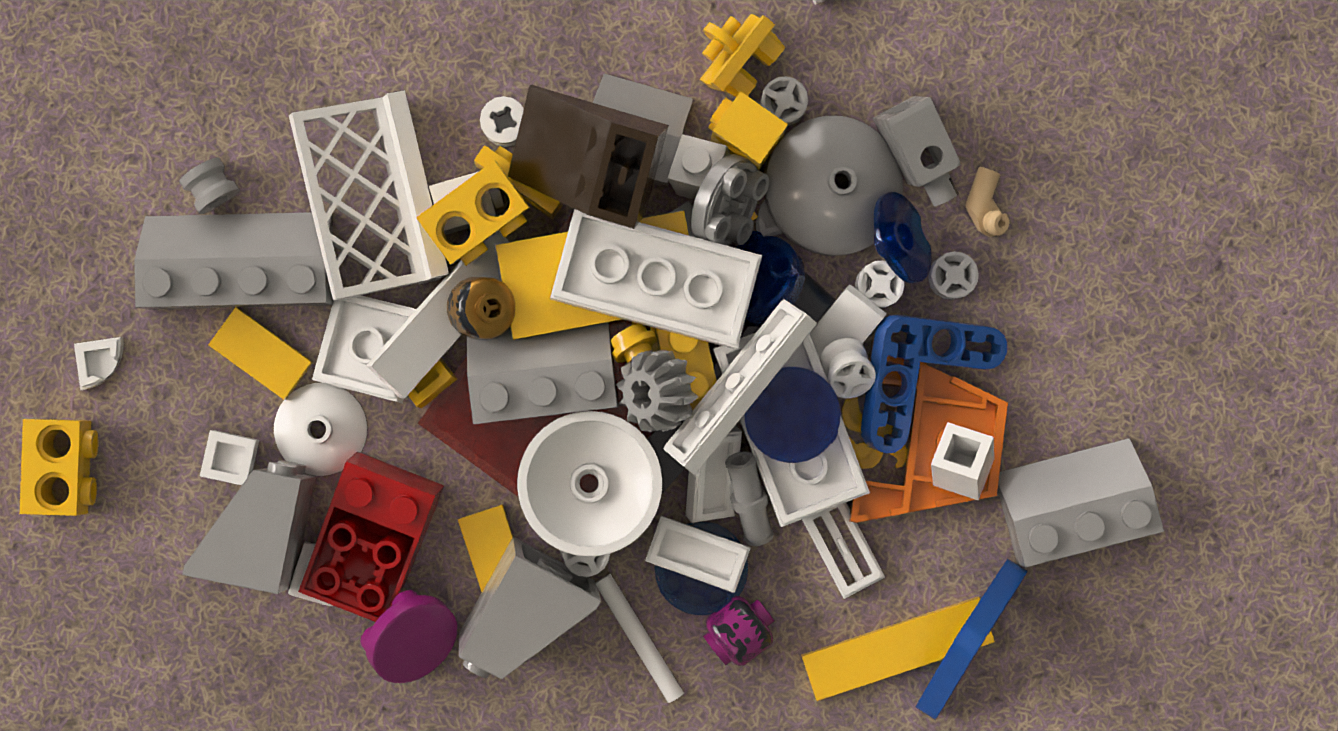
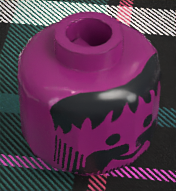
(739, 631)

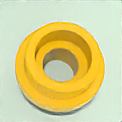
(631, 342)

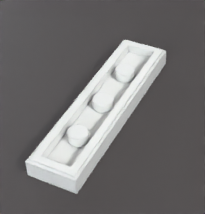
(428, 330)
(739, 386)

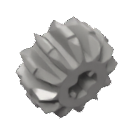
(656, 390)

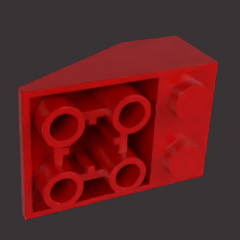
(370, 536)

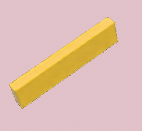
(887, 650)

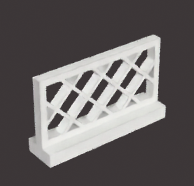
(407, 183)

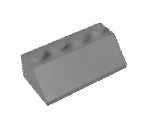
(230, 262)

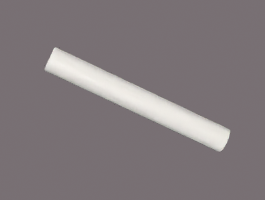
(639, 638)

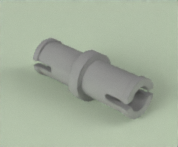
(749, 498)

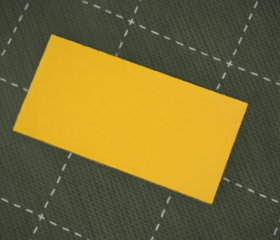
(530, 272)

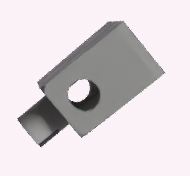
(908, 131)

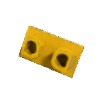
(751, 39)

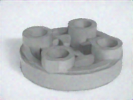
(728, 201)

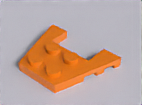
(936, 402)

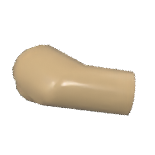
(983, 208)

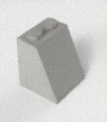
(258, 532)
(523, 610)

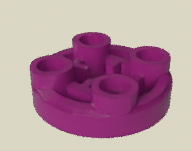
(410, 637)

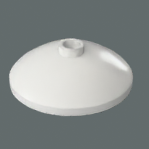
(626, 488)

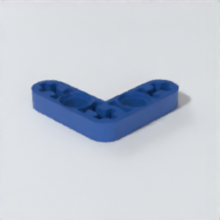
(915, 350)
(970, 638)

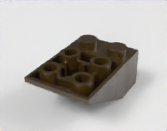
(587, 155)

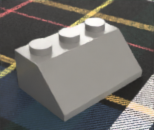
(541, 374)
(1078, 503)

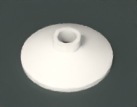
(343, 421)

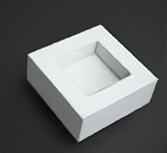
(229, 457)

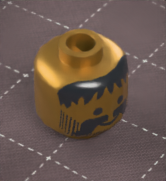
(467, 304)

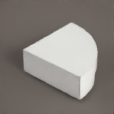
(97, 360)

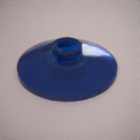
(901, 237)

